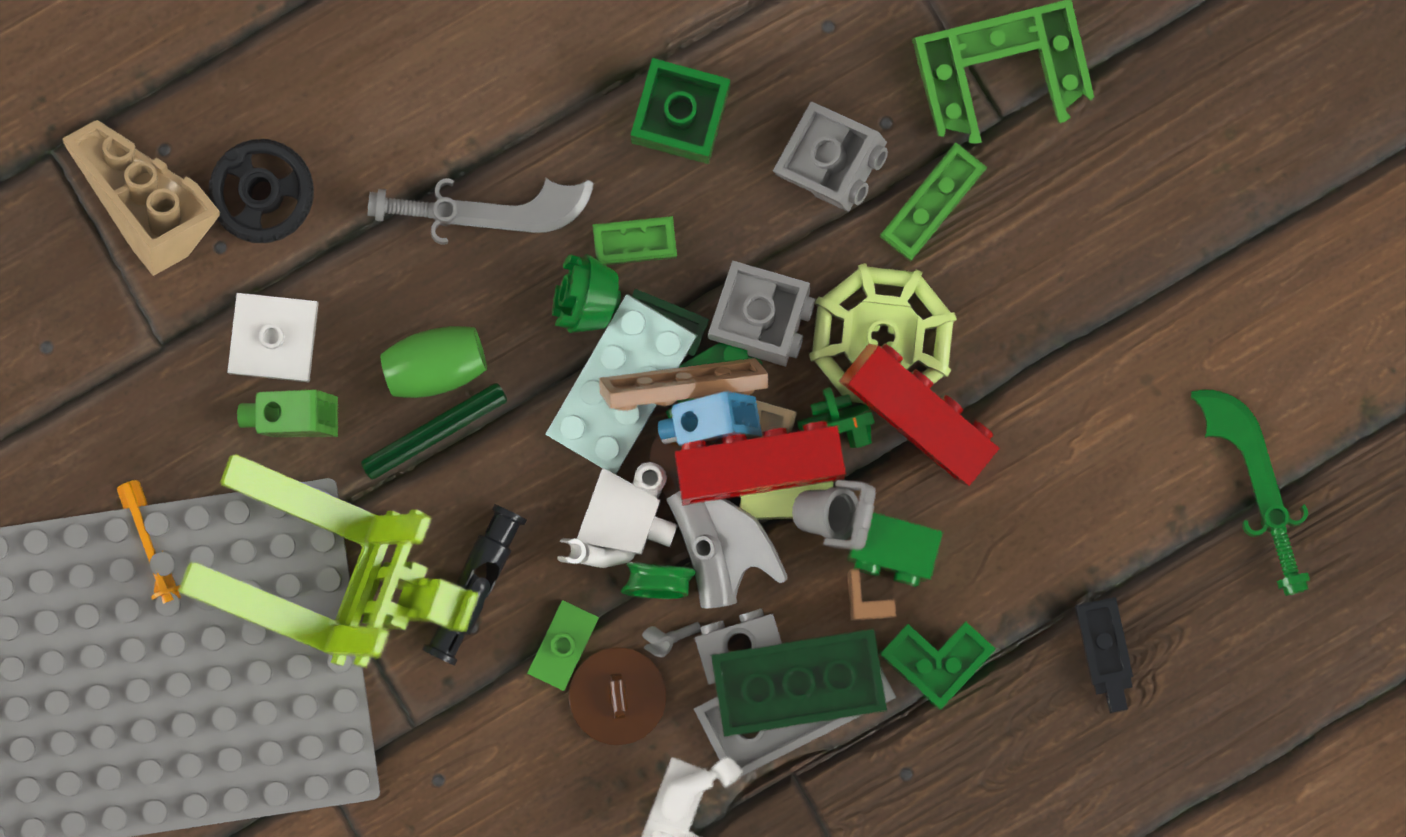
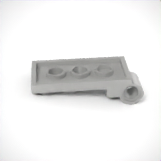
(768, 744)

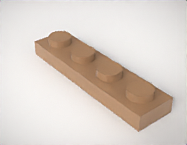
(675, 384)

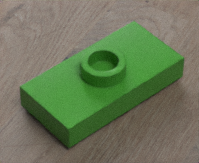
(635, 241)
(563, 645)

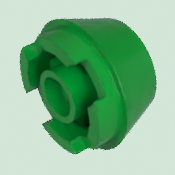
(586, 295)

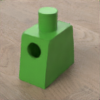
(291, 414)

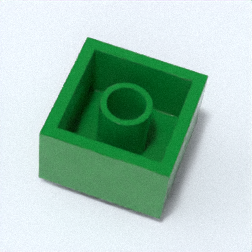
(680, 111)
(899, 549)

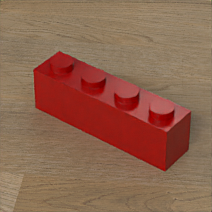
(919, 413)
(759, 464)

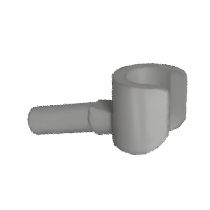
(662, 643)

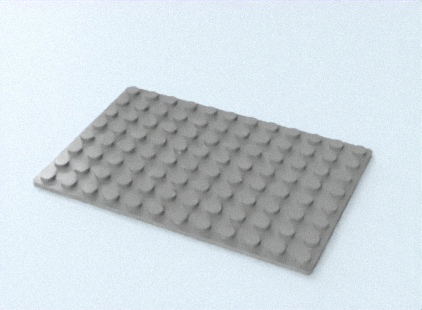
(173, 710)

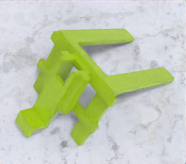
(342, 637)

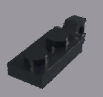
(1105, 650)

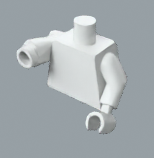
(621, 519)
(681, 796)

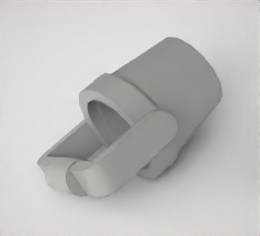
(836, 513)

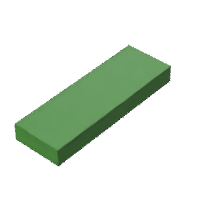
(933, 202)

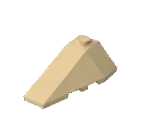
(150, 205)

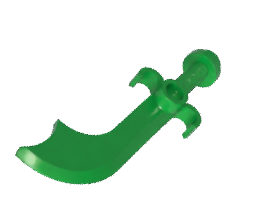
(1235, 422)

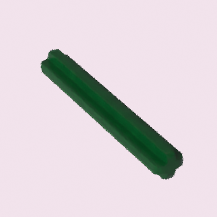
(434, 431)

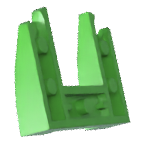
(1045, 28)

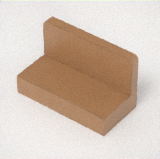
(866, 610)

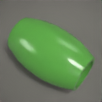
(433, 362)

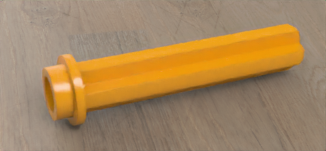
(133, 497)

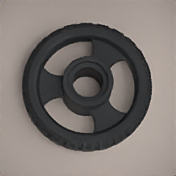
(238, 162)

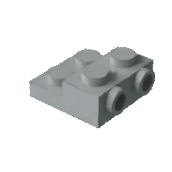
(832, 157)
(762, 313)

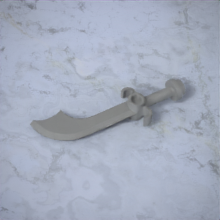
(547, 212)

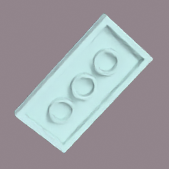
(633, 343)

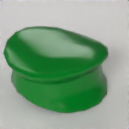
(658, 581)

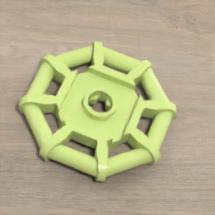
(878, 311)

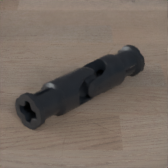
(489, 549)

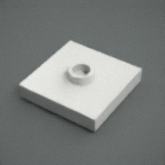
(273, 337)

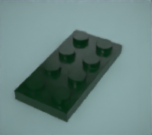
(799, 682)

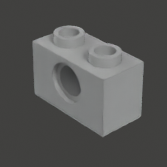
(714, 638)

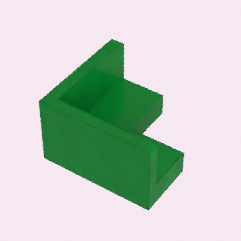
(933, 672)

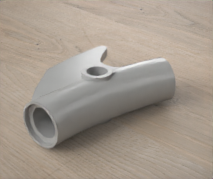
(722, 547)

